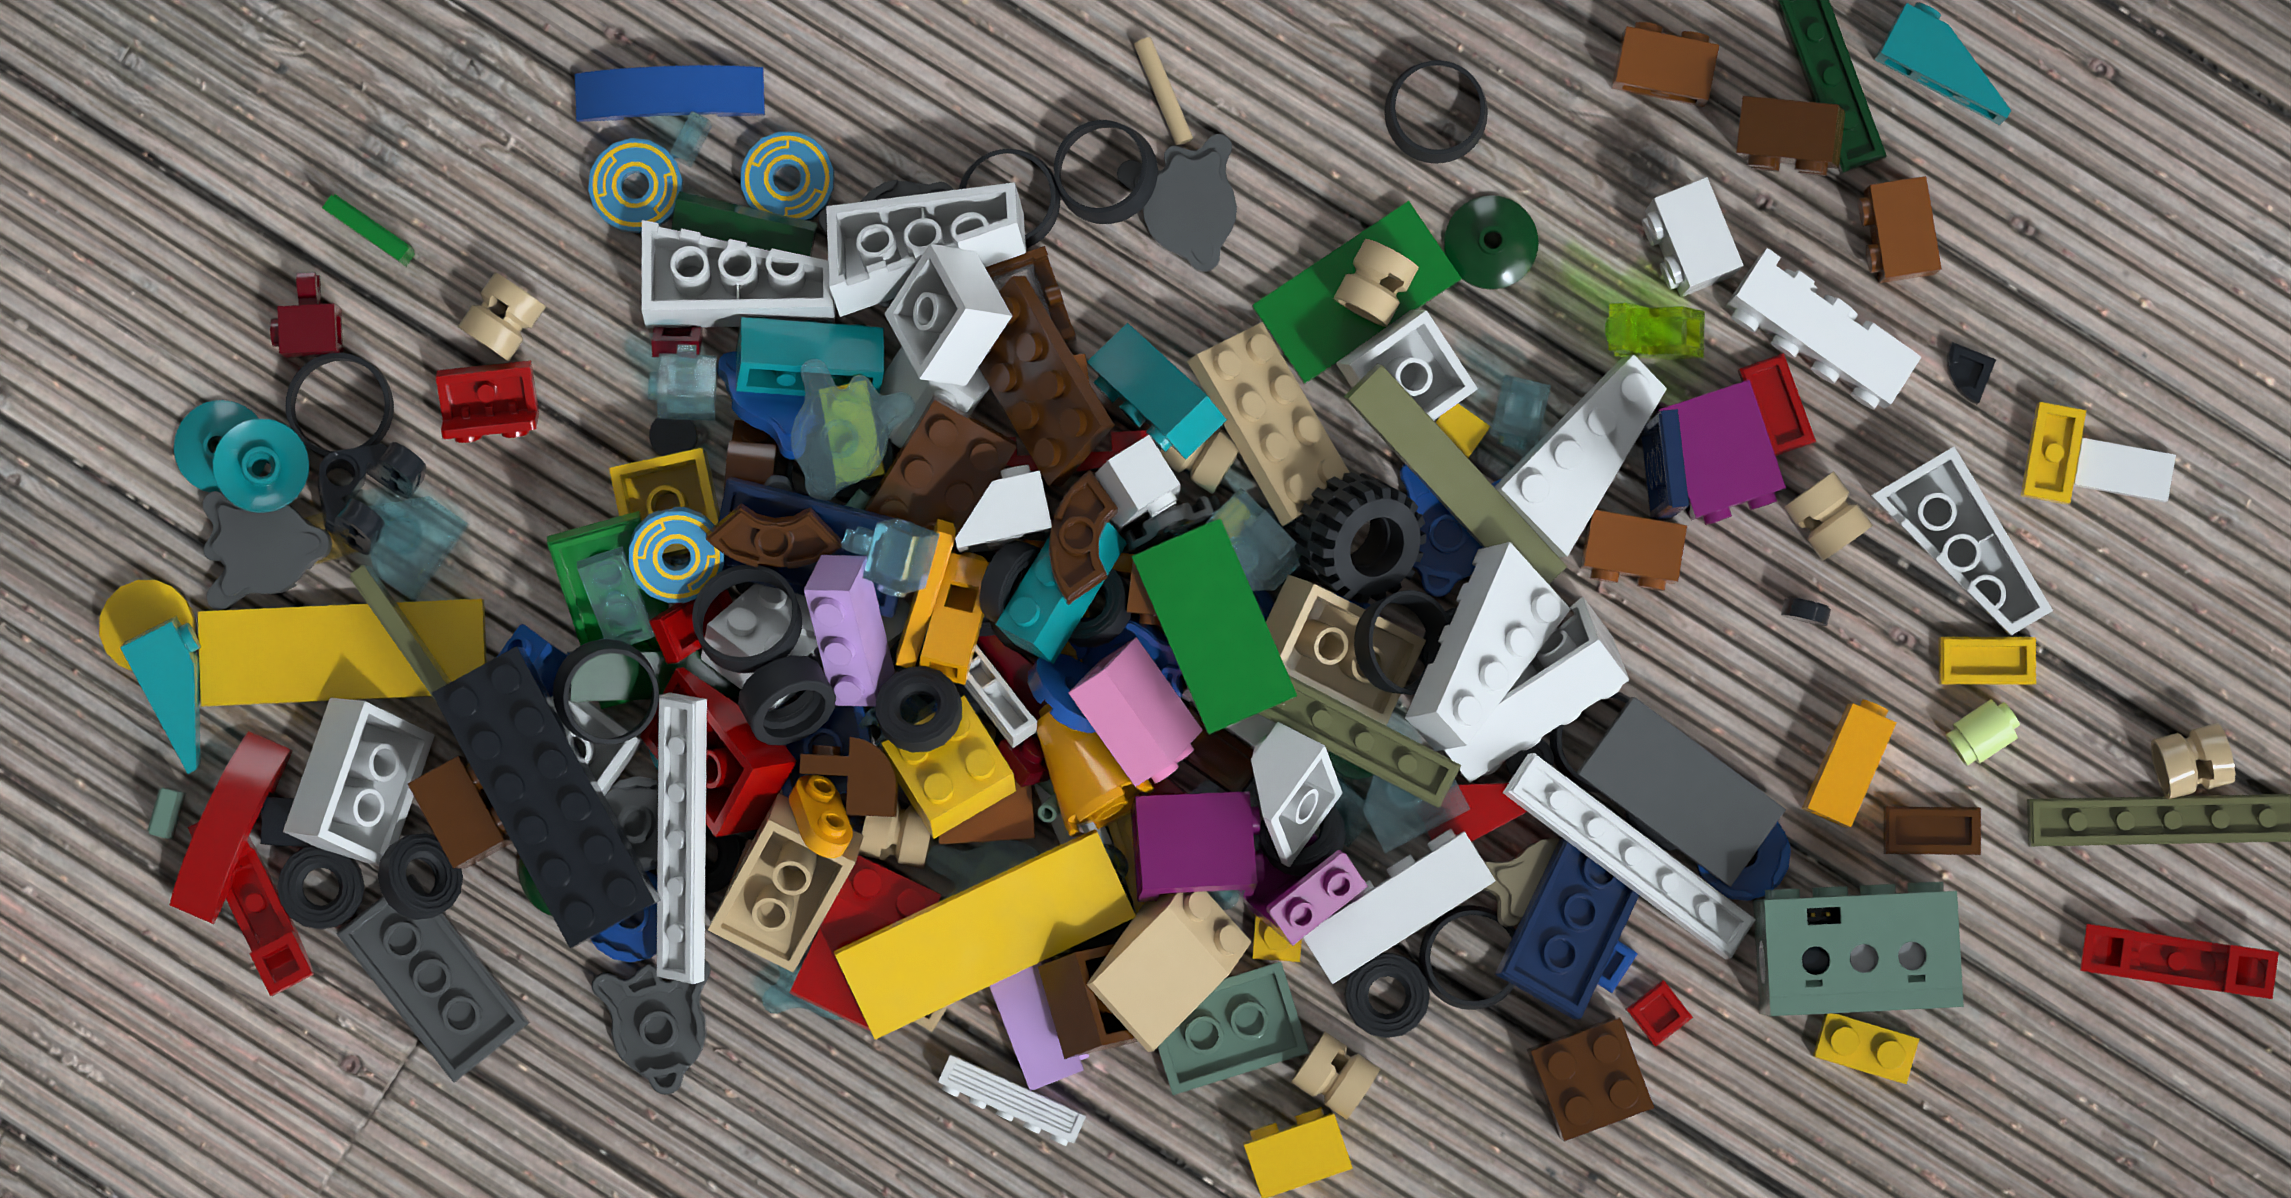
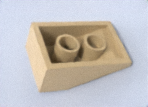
(1317, 647)
(781, 890)
(1168, 964)

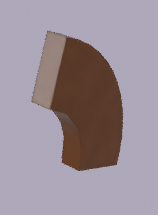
(1077, 536)
(773, 541)

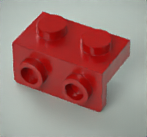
(487, 401)

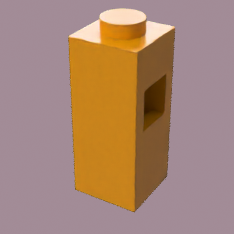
(956, 618)
(1850, 763)

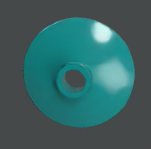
(195, 436)
(261, 442)

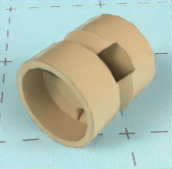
(1376, 282)
(489, 329)
(1208, 462)
(1828, 516)
(2192, 761)
(898, 836)
(1335, 1075)

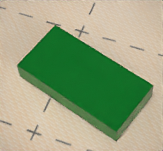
(369, 229)

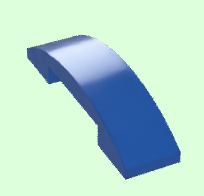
(669, 92)

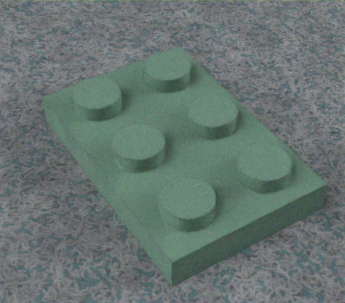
(1235, 1031)

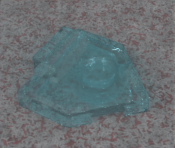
(414, 542)
(1259, 542)
(1400, 816)

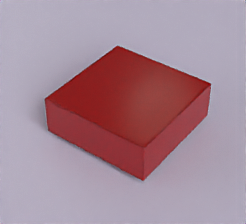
(1659, 1013)

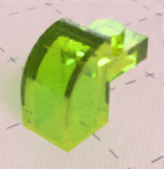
(1655, 331)

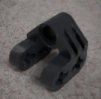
(350, 519)

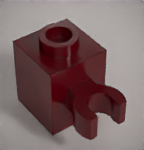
(308, 327)

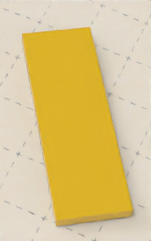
(330, 652)
(984, 934)

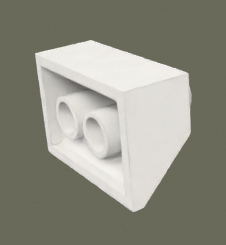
(1007, 512)
(358, 781)

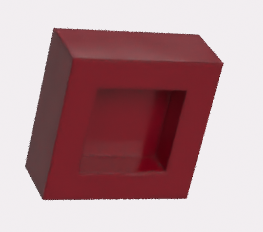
(666, 339)
(1026, 761)

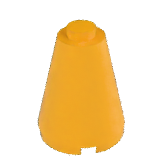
(1084, 776)

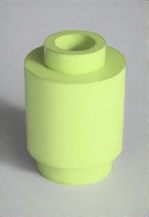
(1983, 732)

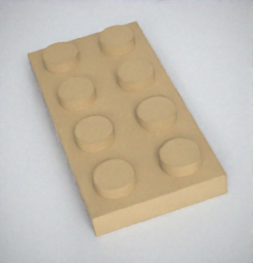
(1269, 419)

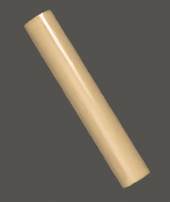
(1163, 91)

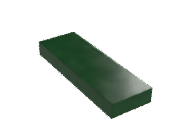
(745, 224)

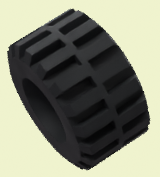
(1387, 550)

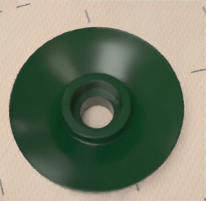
(1485, 266)

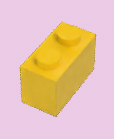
(1297, 1153)

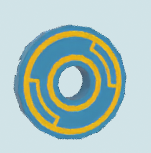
(795, 151)
(616, 165)
(664, 580)

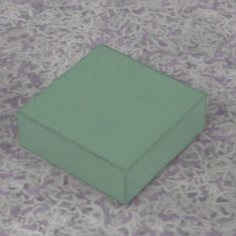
(166, 813)

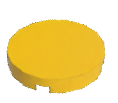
(137, 609)

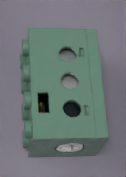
(1879, 957)

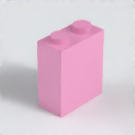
(1136, 713)

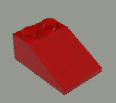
(740, 770)
(866, 903)

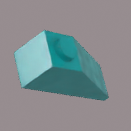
(1936, 58)
(169, 676)

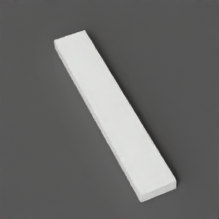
(681, 837)
(1629, 855)

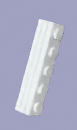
(998, 700)
(1011, 1100)

